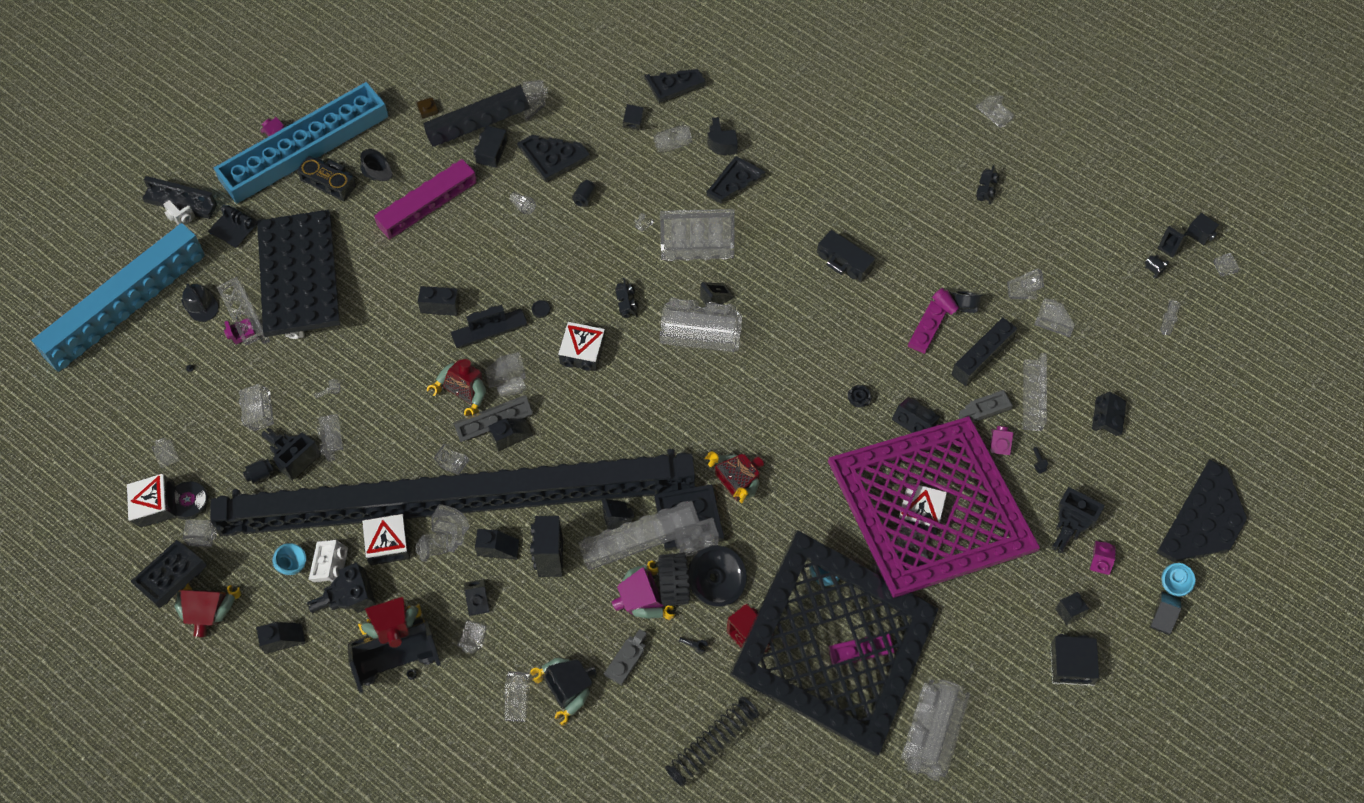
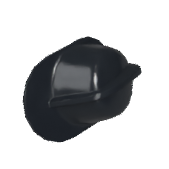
(375, 165)
(966, 301)
(199, 302)

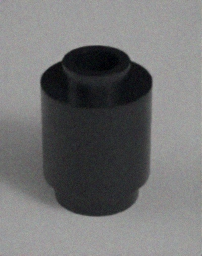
(584, 193)
(258, 471)

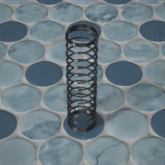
(677, 776)

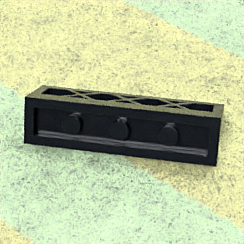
(180, 196)

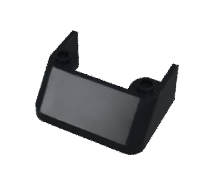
(370, 657)

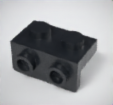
(1109, 413)
(914, 416)

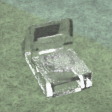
(995, 111)
(1026, 285)

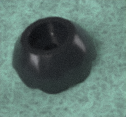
(863, 392)

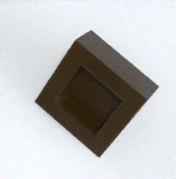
(427, 108)

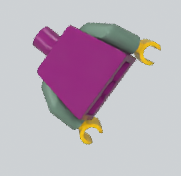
(640, 594)

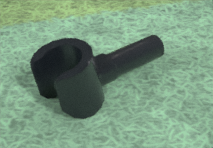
(1041, 465)
(694, 644)

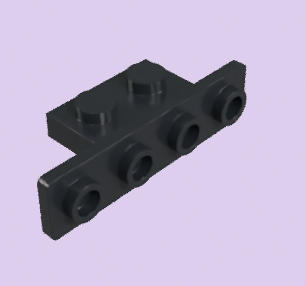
(487, 325)

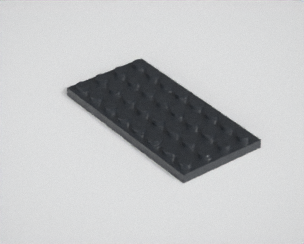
(297, 273)

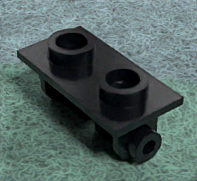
(987, 186)
(626, 292)

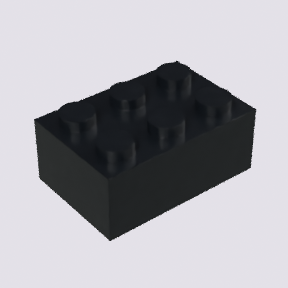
(547, 546)

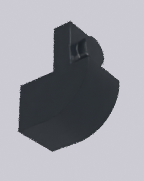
(721, 141)

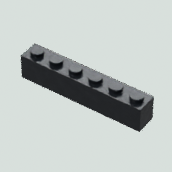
(476, 115)

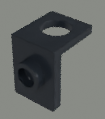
(632, 117)
(476, 597)

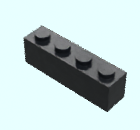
(984, 351)

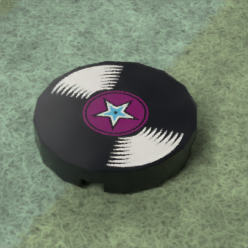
(190, 500)

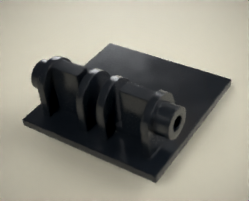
(232, 226)

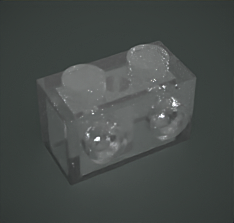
(256, 407)
(696, 536)

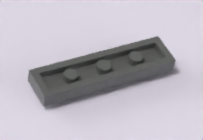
(479, 422)

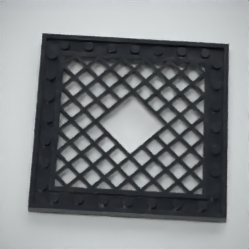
(747, 668)

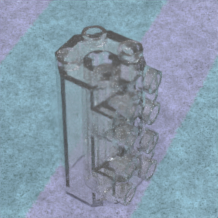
(696, 327)
(935, 729)

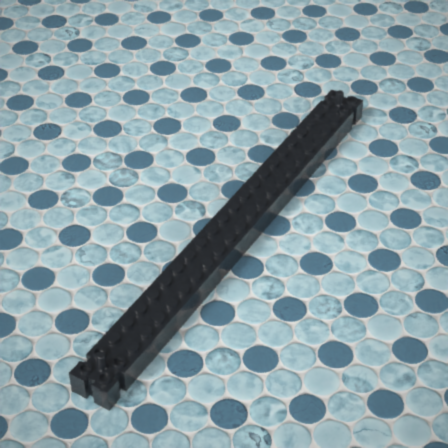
(463, 492)

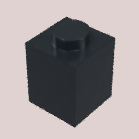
(1203, 229)
(1072, 608)

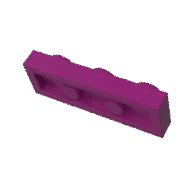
(927, 328)
(848, 650)

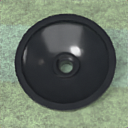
(728, 573)

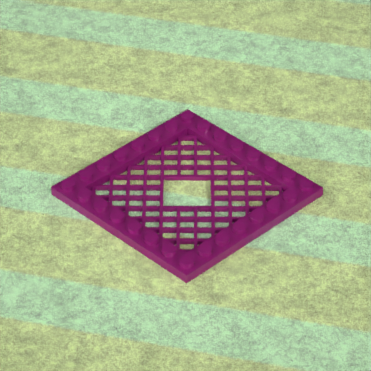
(957, 432)

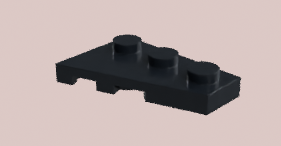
(672, 85)
(734, 179)

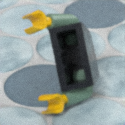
(567, 682)

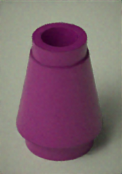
(945, 301)

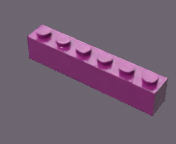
(425, 199)

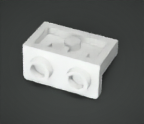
(327, 560)

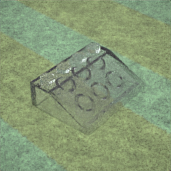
(697, 234)

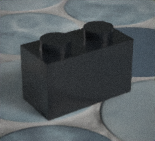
(490, 146)
(438, 300)

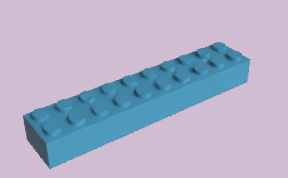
(307, 137)
(118, 297)

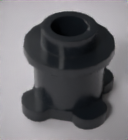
(1156, 265)

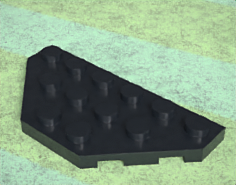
(1207, 519)

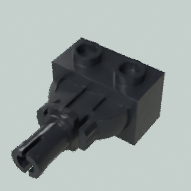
(292, 453)
(1077, 514)
(346, 591)

